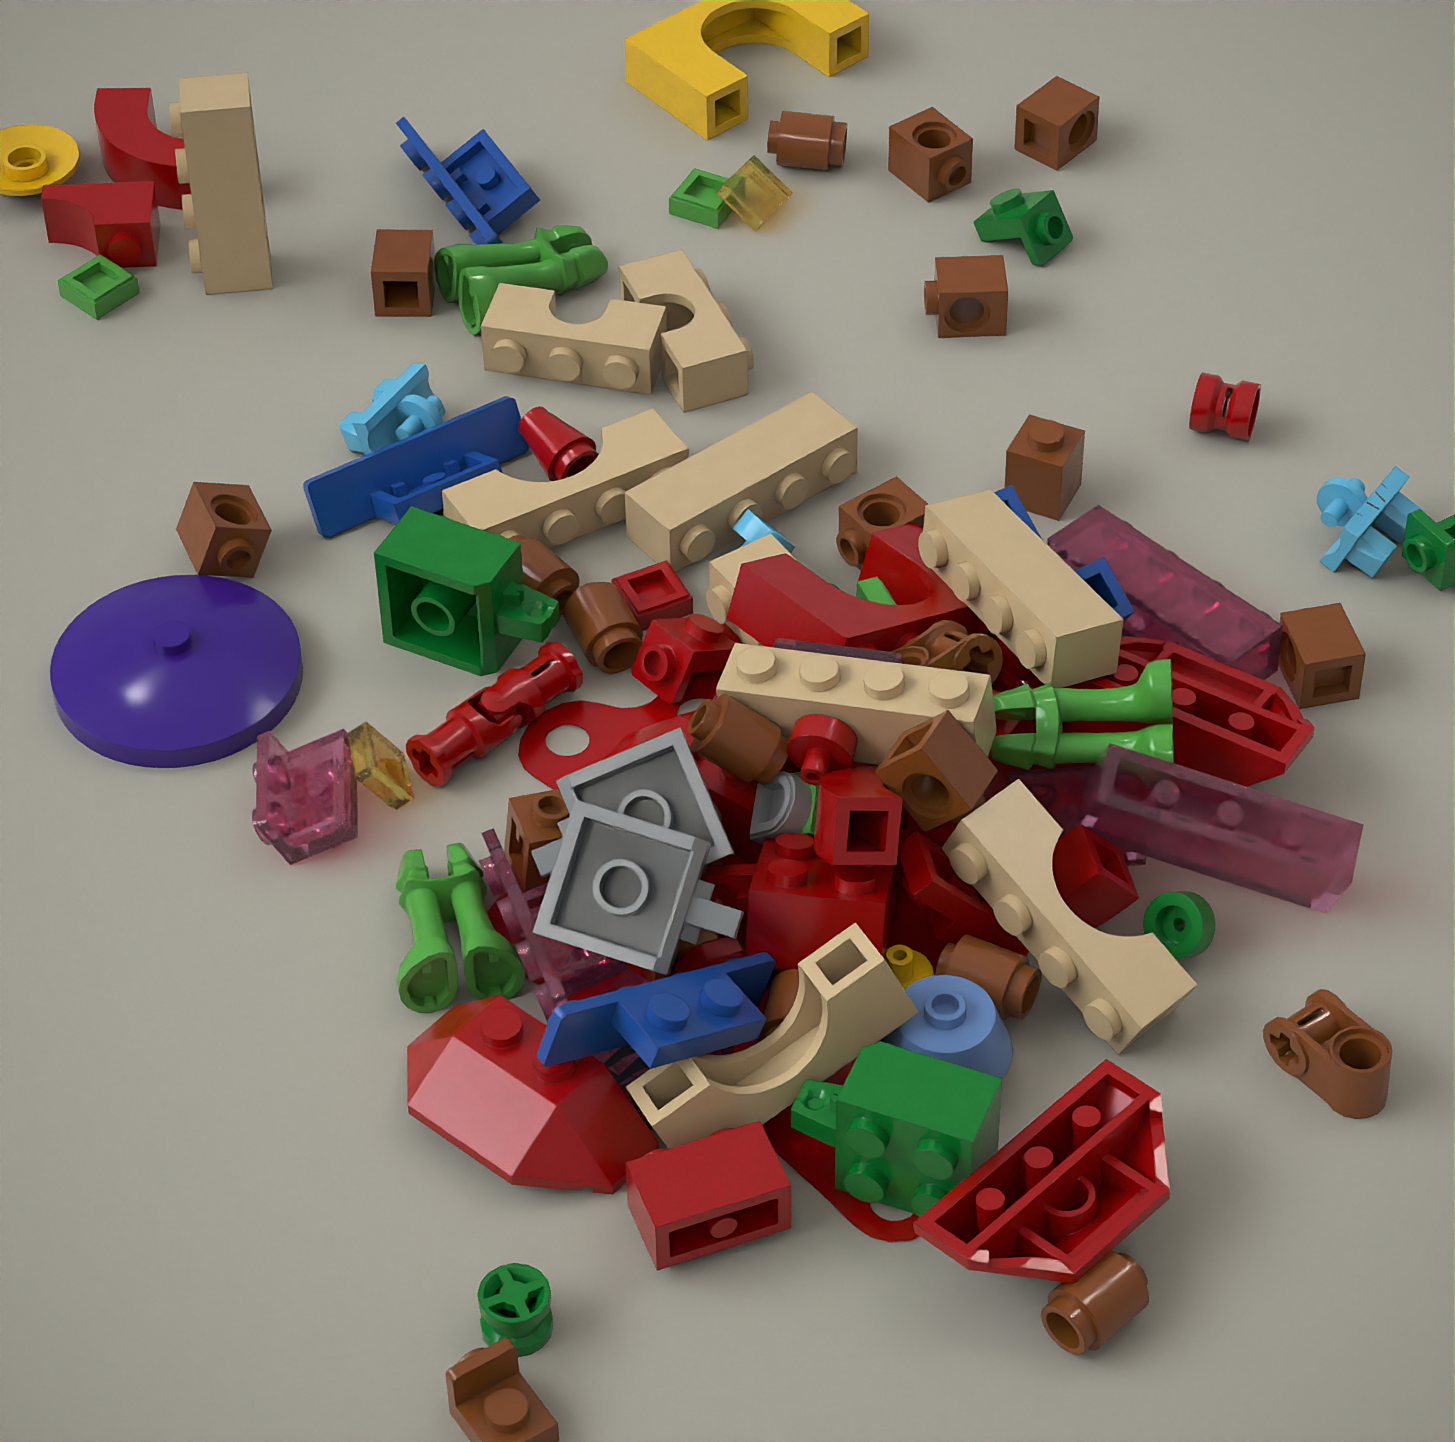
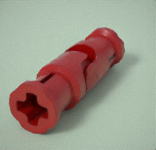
(494, 713)

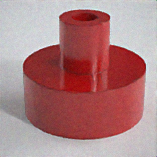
(821, 746)

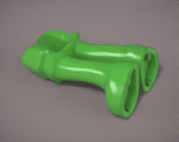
(549, 261)
(1143, 702)
(429, 971)

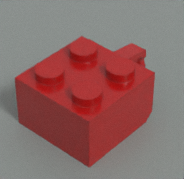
(802, 902)

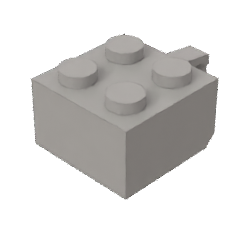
(651, 783)
(630, 890)

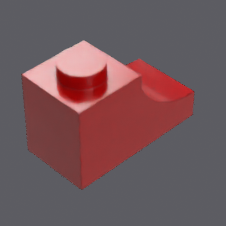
(106, 219)

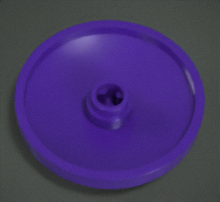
(176, 671)

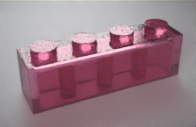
(1172, 596)
(1220, 828)

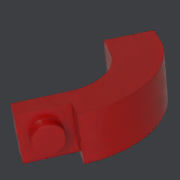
(133, 145)
(864, 820)
(1084, 866)

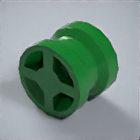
(519, 1290)

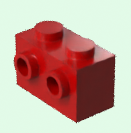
(708, 1195)

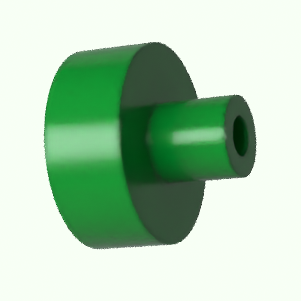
(1181, 923)

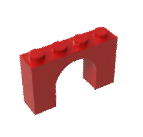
(790, 602)

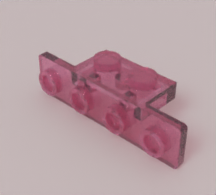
(561, 965)

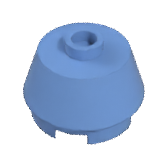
(955, 1025)

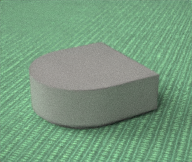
(780, 807)

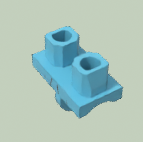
(396, 412)
(1347, 506)

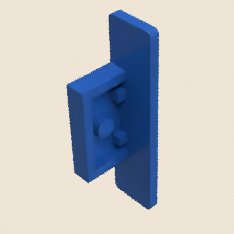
(479, 178)
(416, 469)
(666, 1016)

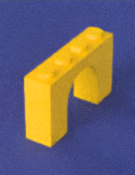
(682, 73)

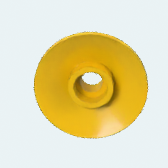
(35, 157)

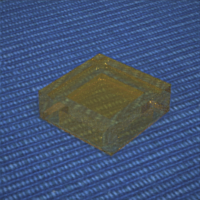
(754, 193)
(380, 766)

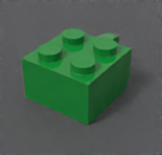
(457, 593)
(903, 1125)

